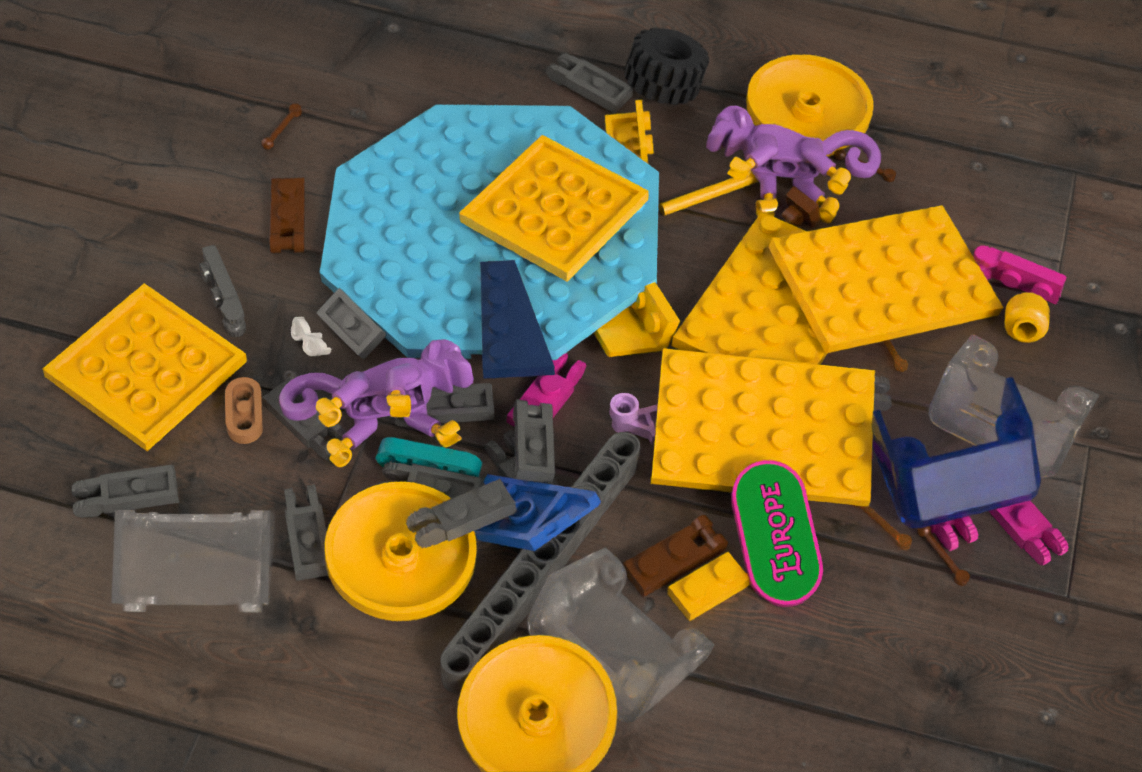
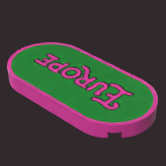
(776, 533)

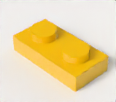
(708, 586)

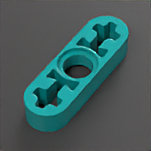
(412, 452)

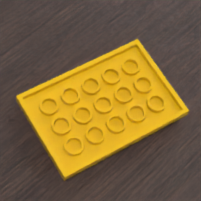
(884, 278)
(751, 306)
(743, 410)

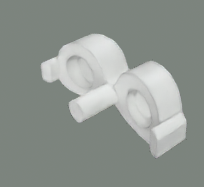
(312, 342)

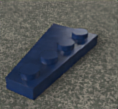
(510, 329)

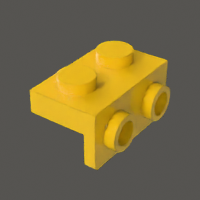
(630, 131)

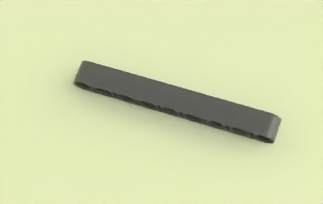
(534, 571)

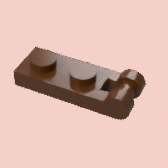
(287, 215)
(674, 556)

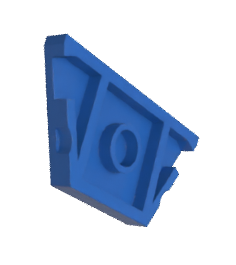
(540, 514)

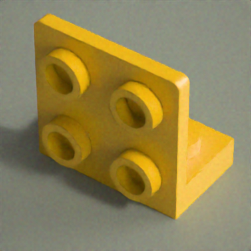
(641, 327)

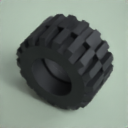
(666, 66)

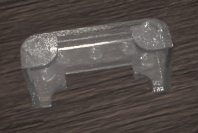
(971, 401)
(192, 559)
(589, 610)

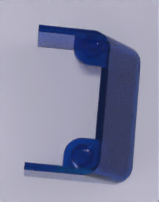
(963, 480)

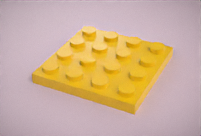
(554, 207)
(145, 366)

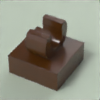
(801, 209)

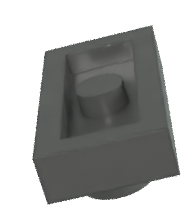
(351, 323)

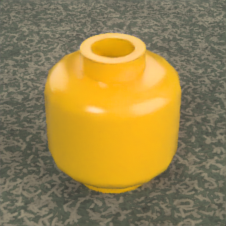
(1027, 317)

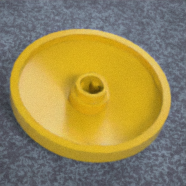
(809, 96)
(380, 564)
(537, 708)

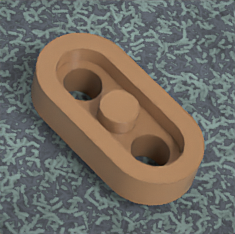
(243, 413)

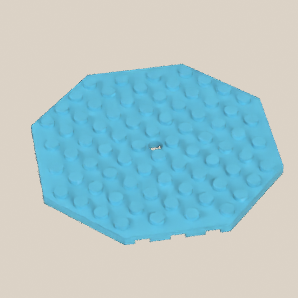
(417, 268)

